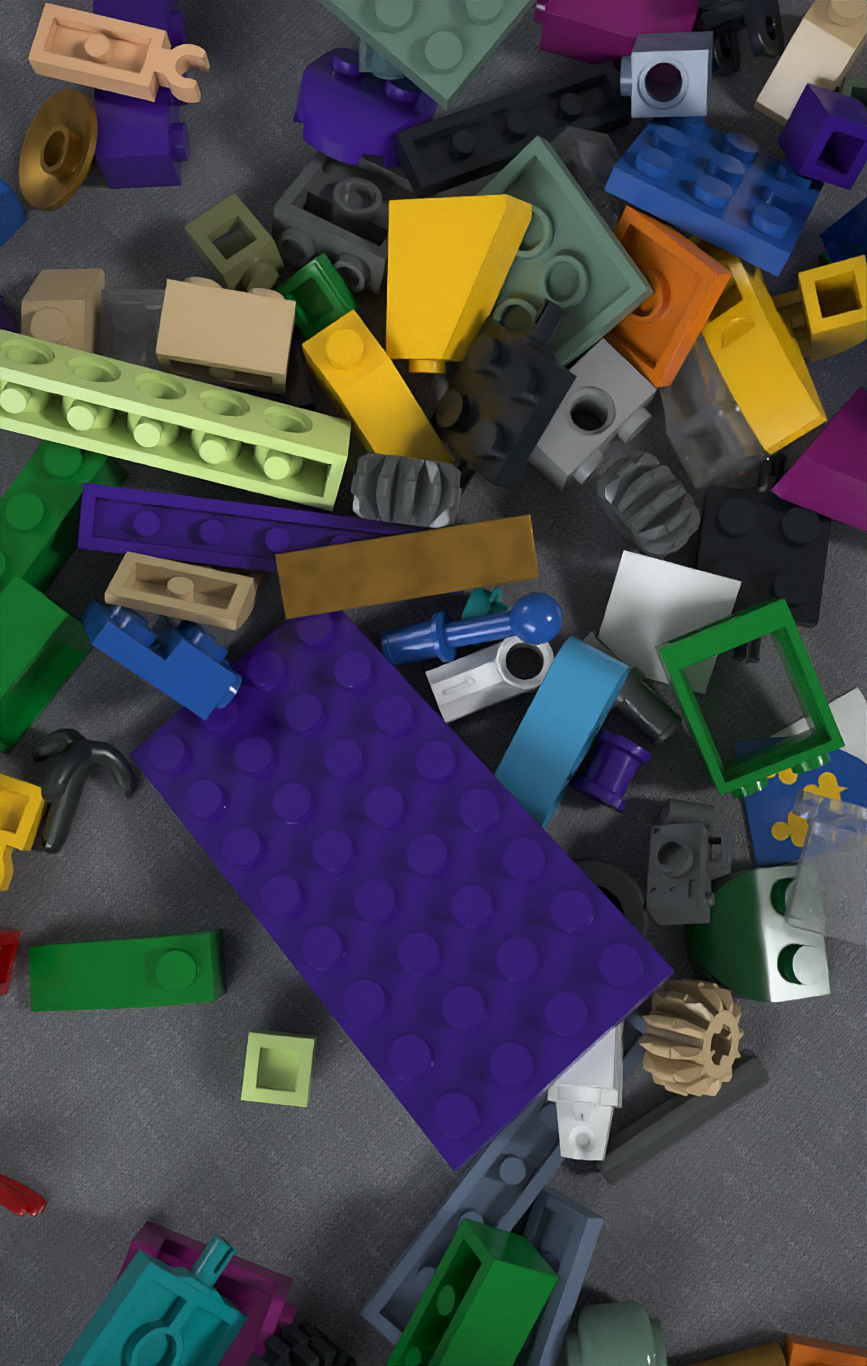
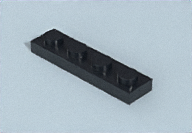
(493, 133)

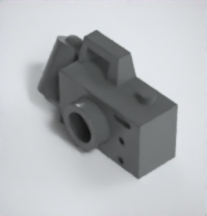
(683, 863)

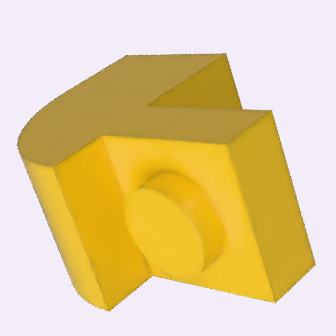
(828, 308)

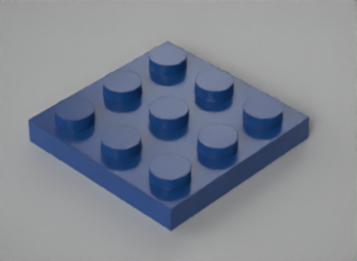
(717, 189)

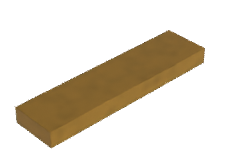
(407, 566)

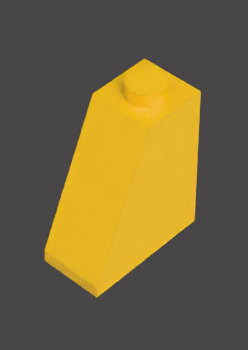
(447, 273)

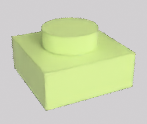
(278, 1067)

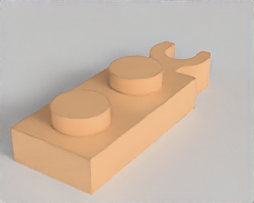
(113, 55)

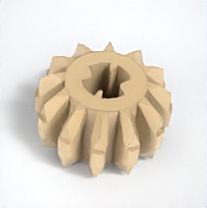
(691, 1037)

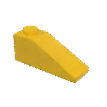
(370, 391)

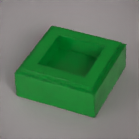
(319, 296)

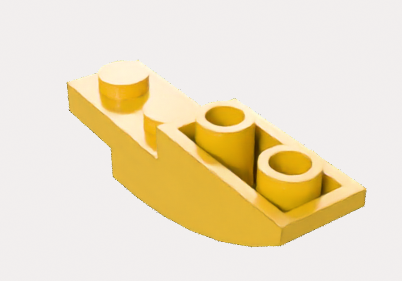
(759, 356)

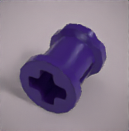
(611, 770)

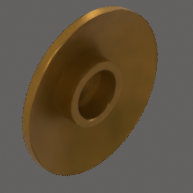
(58, 150)

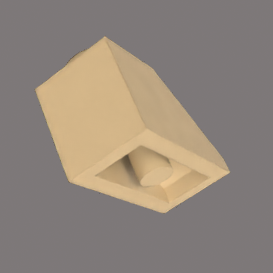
(817, 55)
(65, 308)

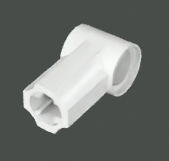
(483, 679)

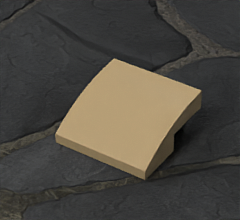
(186, 589)

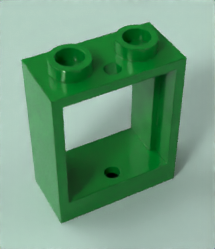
(38, 655)
(799, 752)

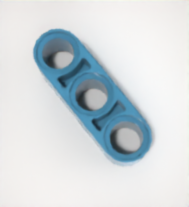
(560, 727)

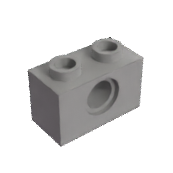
(610, 391)

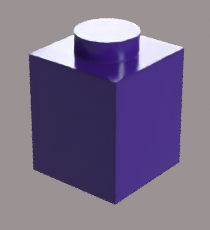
(826, 136)

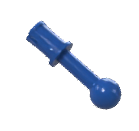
(533, 619)

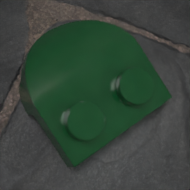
(752, 946)

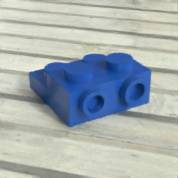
(170, 656)

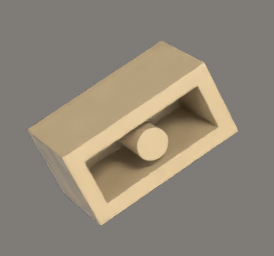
(226, 335)

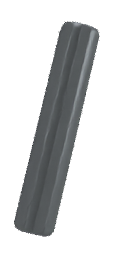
(677, 1120)

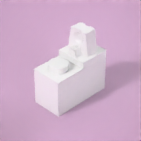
(588, 1096)

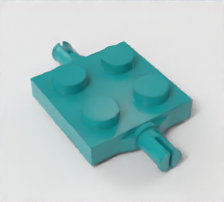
(163, 1315)

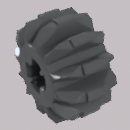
(406, 490)
(647, 504)

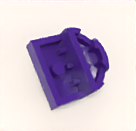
(354, 110)

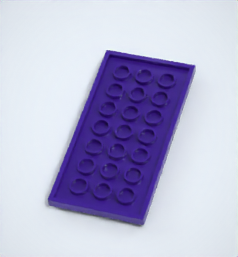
(401, 880)

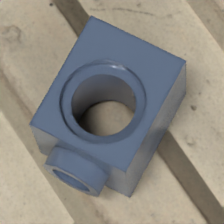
(689, 54)

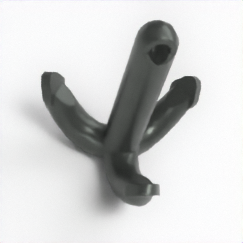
(68, 778)

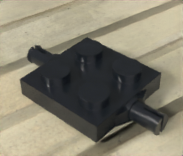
(503, 398)
(766, 546)

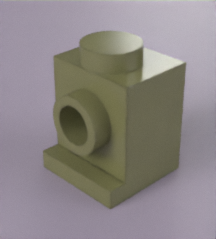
(243, 259)

